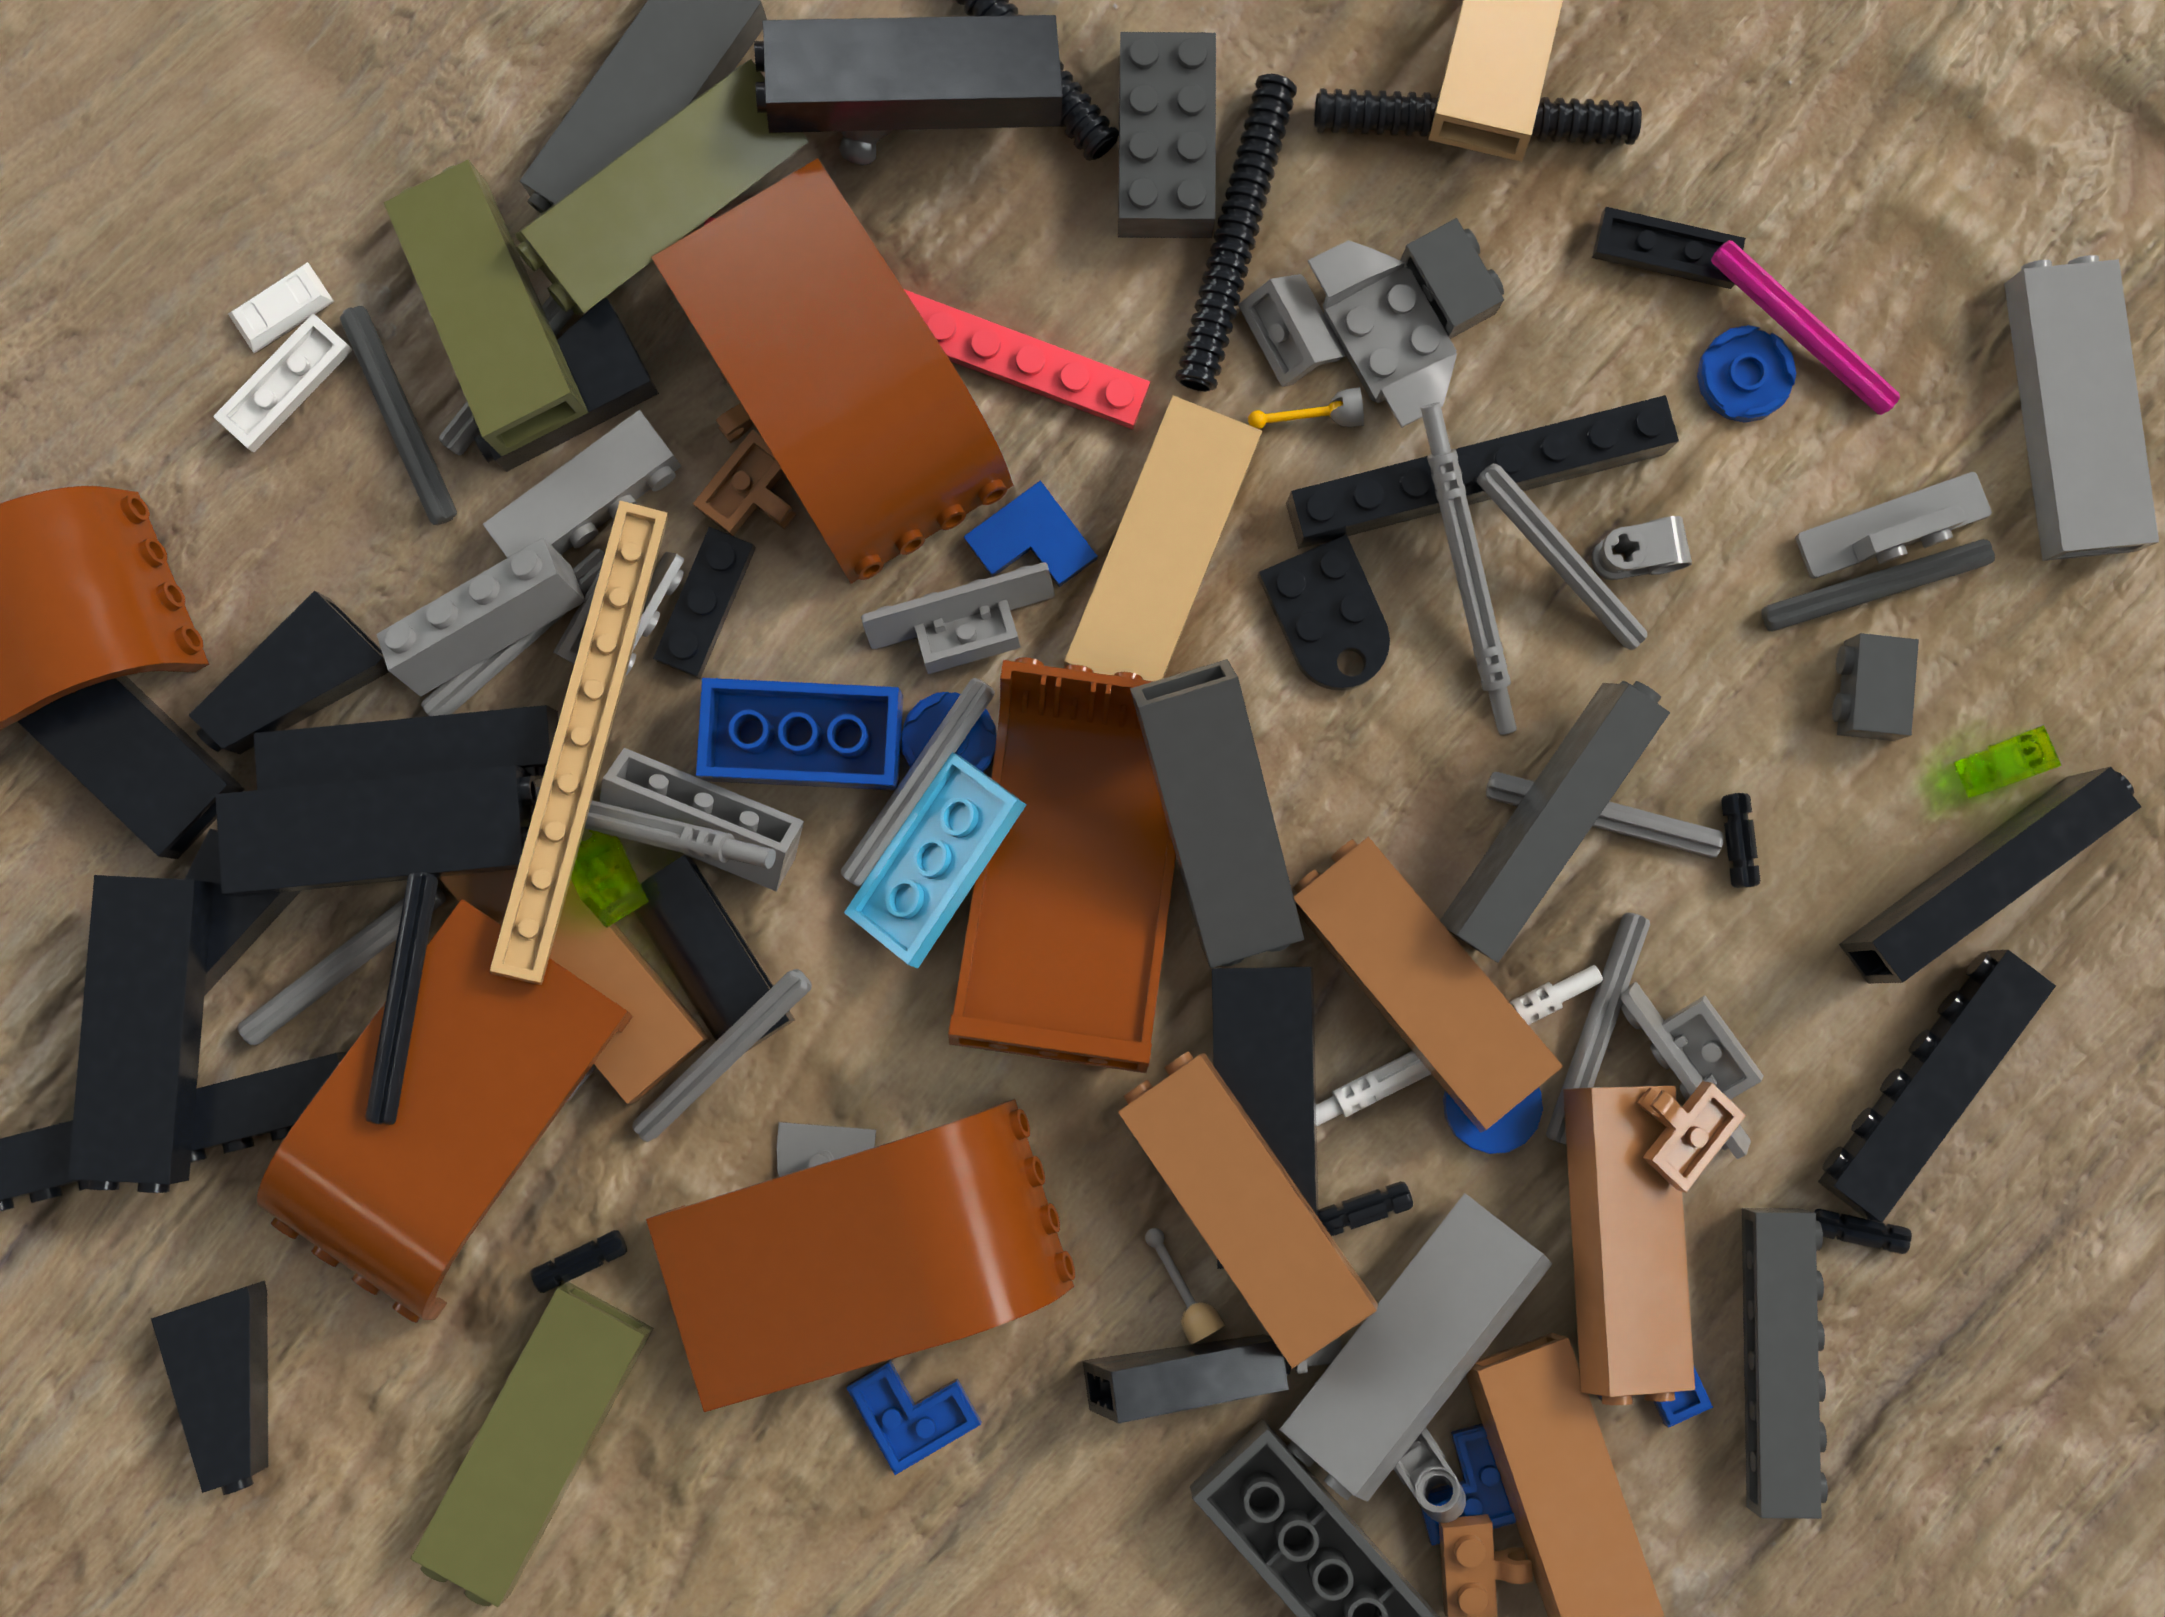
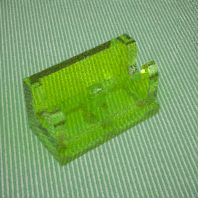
(606, 878)

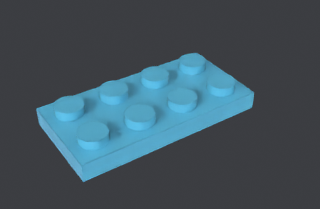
(934, 860)

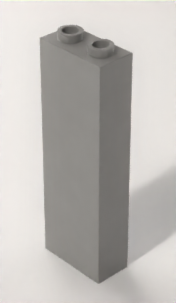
(2080, 409)
(1414, 1349)

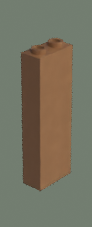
(1424, 983)
(661, 1027)
(1247, 1208)
(1626, 1251)
(1561, 1482)

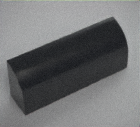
(703, 947)

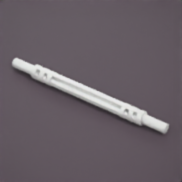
(1409, 1068)

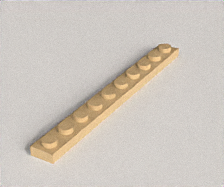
(579, 745)

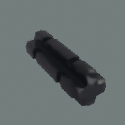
(1740, 840)
(1366, 1208)
(1864, 1231)
(578, 1261)

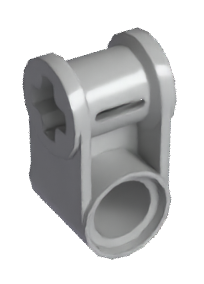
(1649, 549)
(1423, 1469)

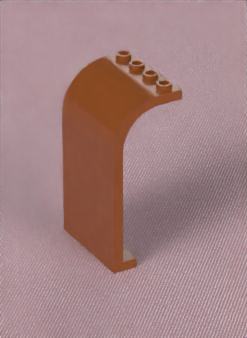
(836, 370)
(85, 597)
(1080, 888)
(477, 1094)
(862, 1258)

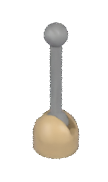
(1199, 1318)

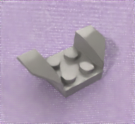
(1385, 328)

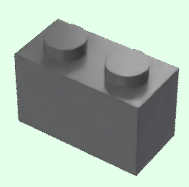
(1454, 277)
(1876, 687)

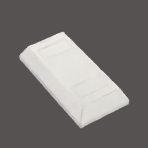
(280, 307)

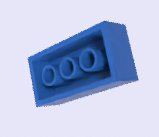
(799, 734)

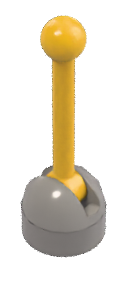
(1344, 409)

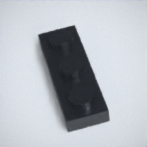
(1661, 246)
(704, 602)

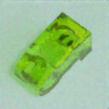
(2007, 762)

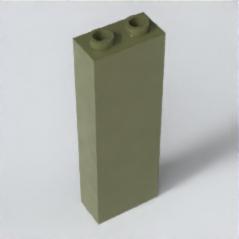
(655, 192)
(485, 308)
(531, 1445)

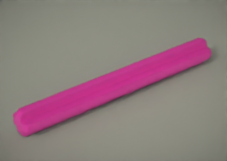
(1805, 327)

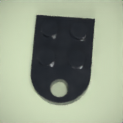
(1328, 610)

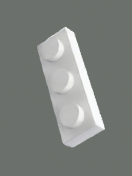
(283, 383)

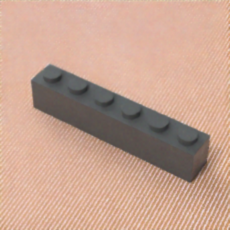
(1783, 1363)

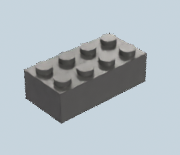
(1167, 135)

